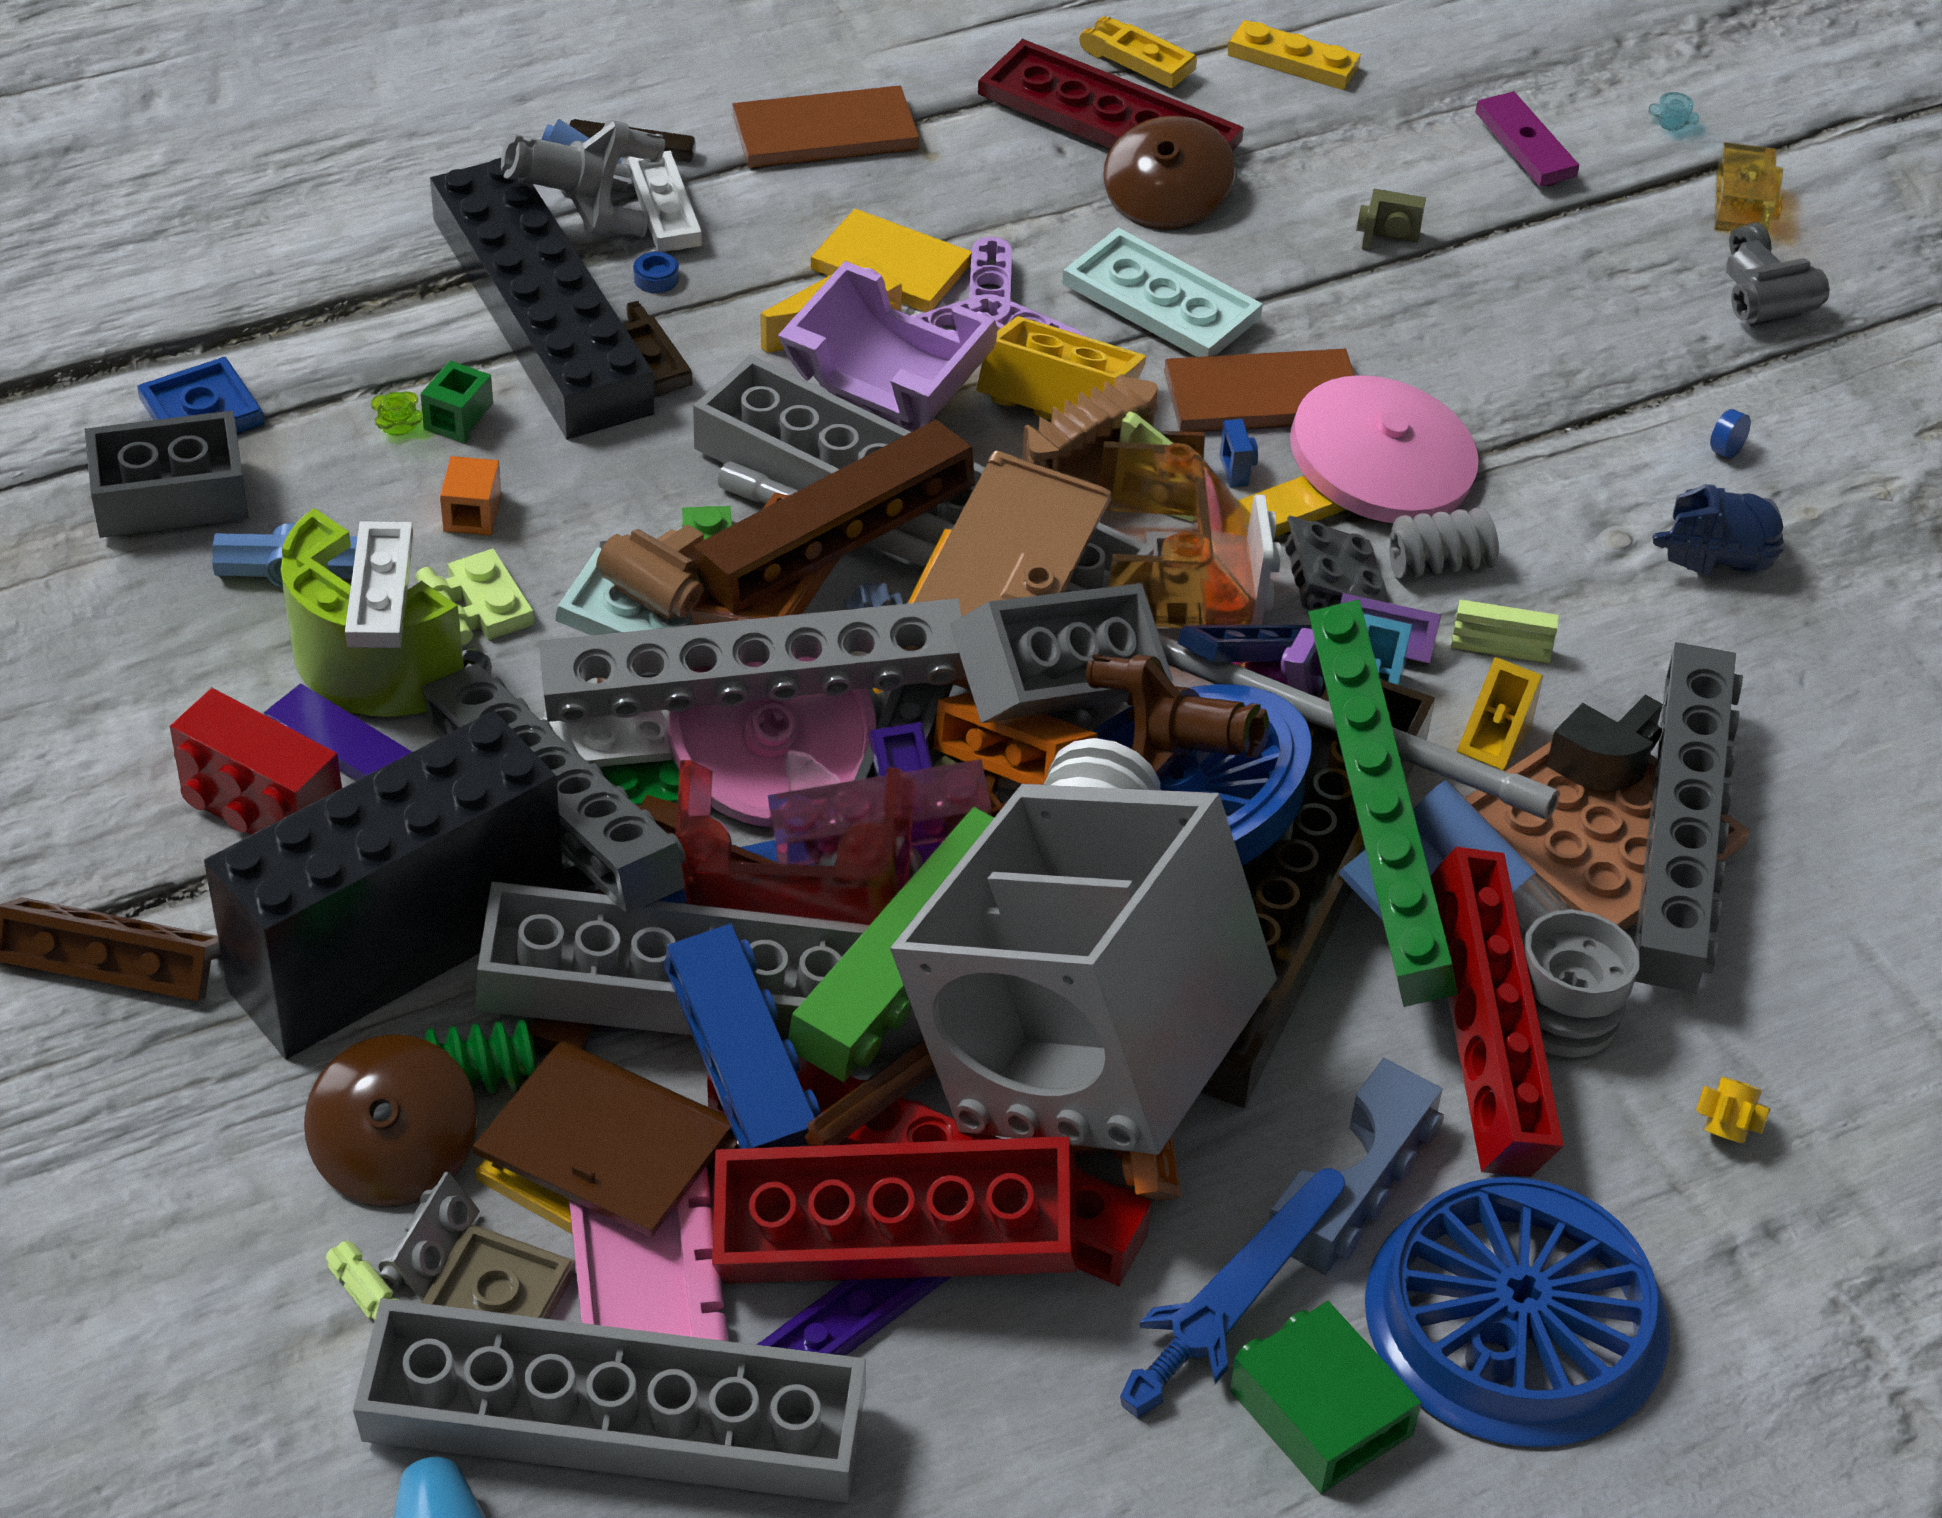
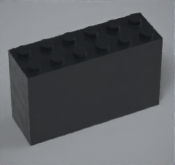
(381, 881)

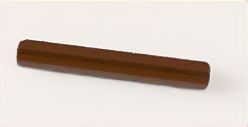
(871, 1097)

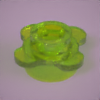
(396, 412)

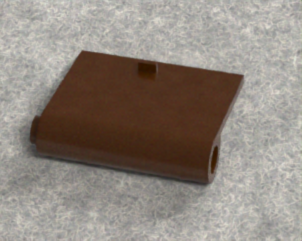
(605, 1138)

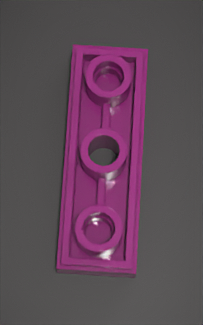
(1527, 139)

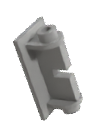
(429, 1237)

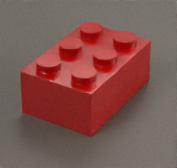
(248, 764)

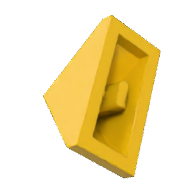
(1501, 714)

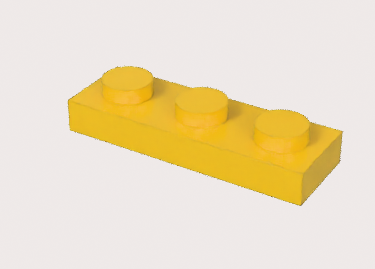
(1294, 54)

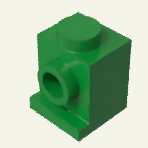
(456, 401)

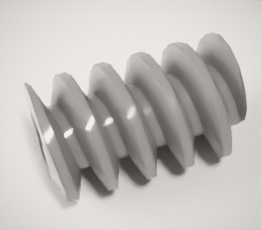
(1443, 538)

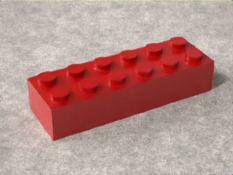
(895, 1210)

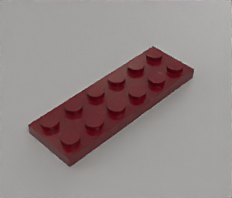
(1083, 97)

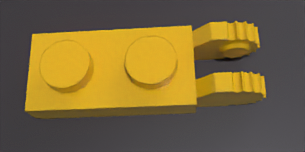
(1138, 51)

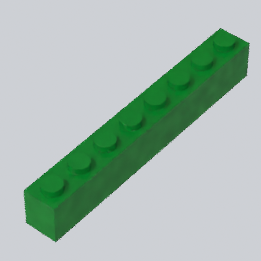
(1383, 805)

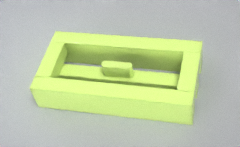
(1501, 636)

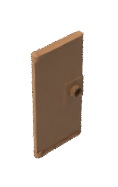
(1015, 536)

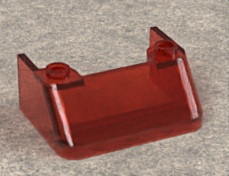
(868, 872)

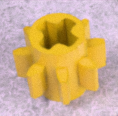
(1733, 1109)

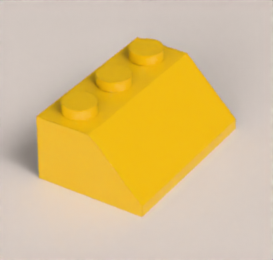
(1050, 365)

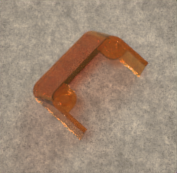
(1200, 573)

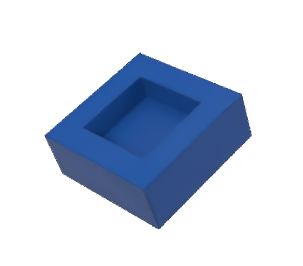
(1237, 453)

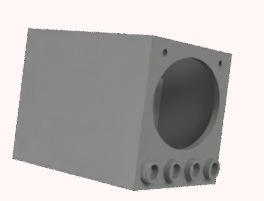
(1087, 965)

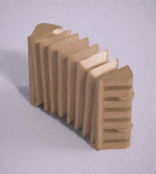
(1077, 436)

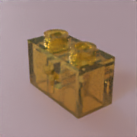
(1747, 187)

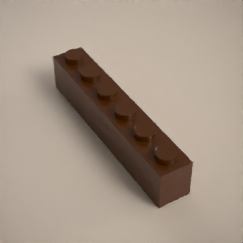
(834, 516)

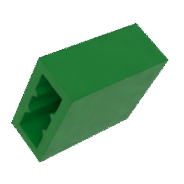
(1324, 1396)

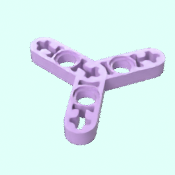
(996, 301)

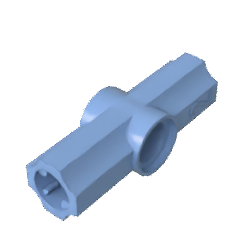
(262, 555)

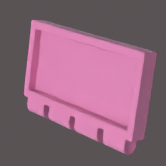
(652, 1281)

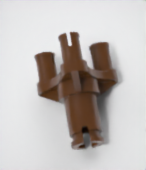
(1175, 718)

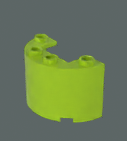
(360, 678)

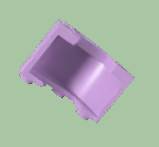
(880, 355)

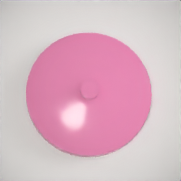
(1383, 448)
(750, 743)

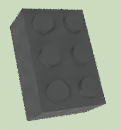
(165, 474)

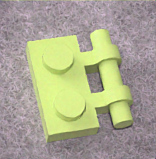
(488, 592)

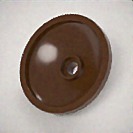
(1173, 187)
(410, 1151)

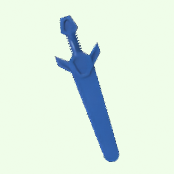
(1209, 1317)

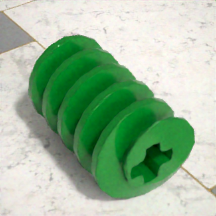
(491, 1057)

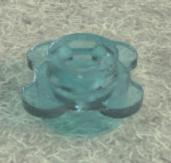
(1674, 111)

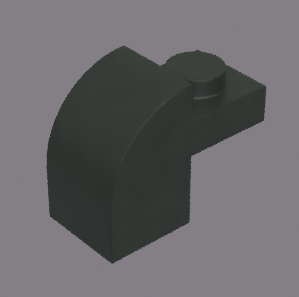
(1606, 752)

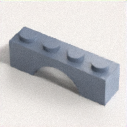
(1390, 1119)

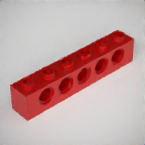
(1496, 1016)

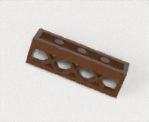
(106, 948)

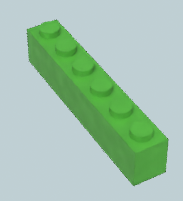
(863, 992)

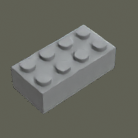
(1035, 649)

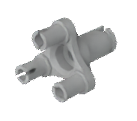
(587, 172)

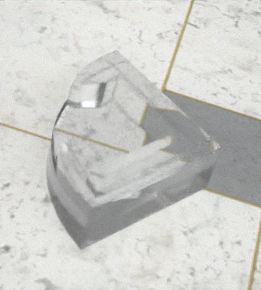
(806, 773)

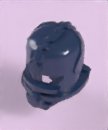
(1723, 531)

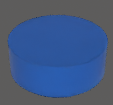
(656, 272)
(1730, 433)

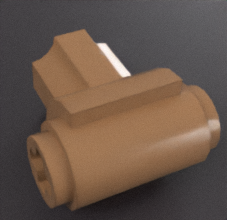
(655, 571)

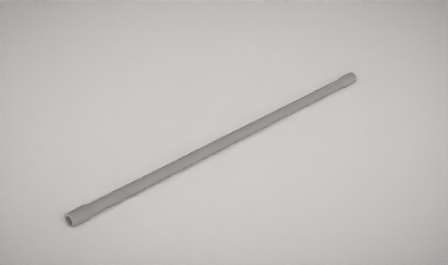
(1508, 787)

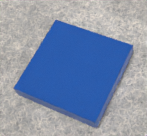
(202, 390)

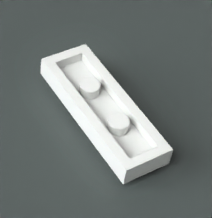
(666, 203)
(379, 585)

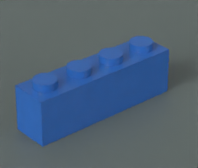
(739, 1039)

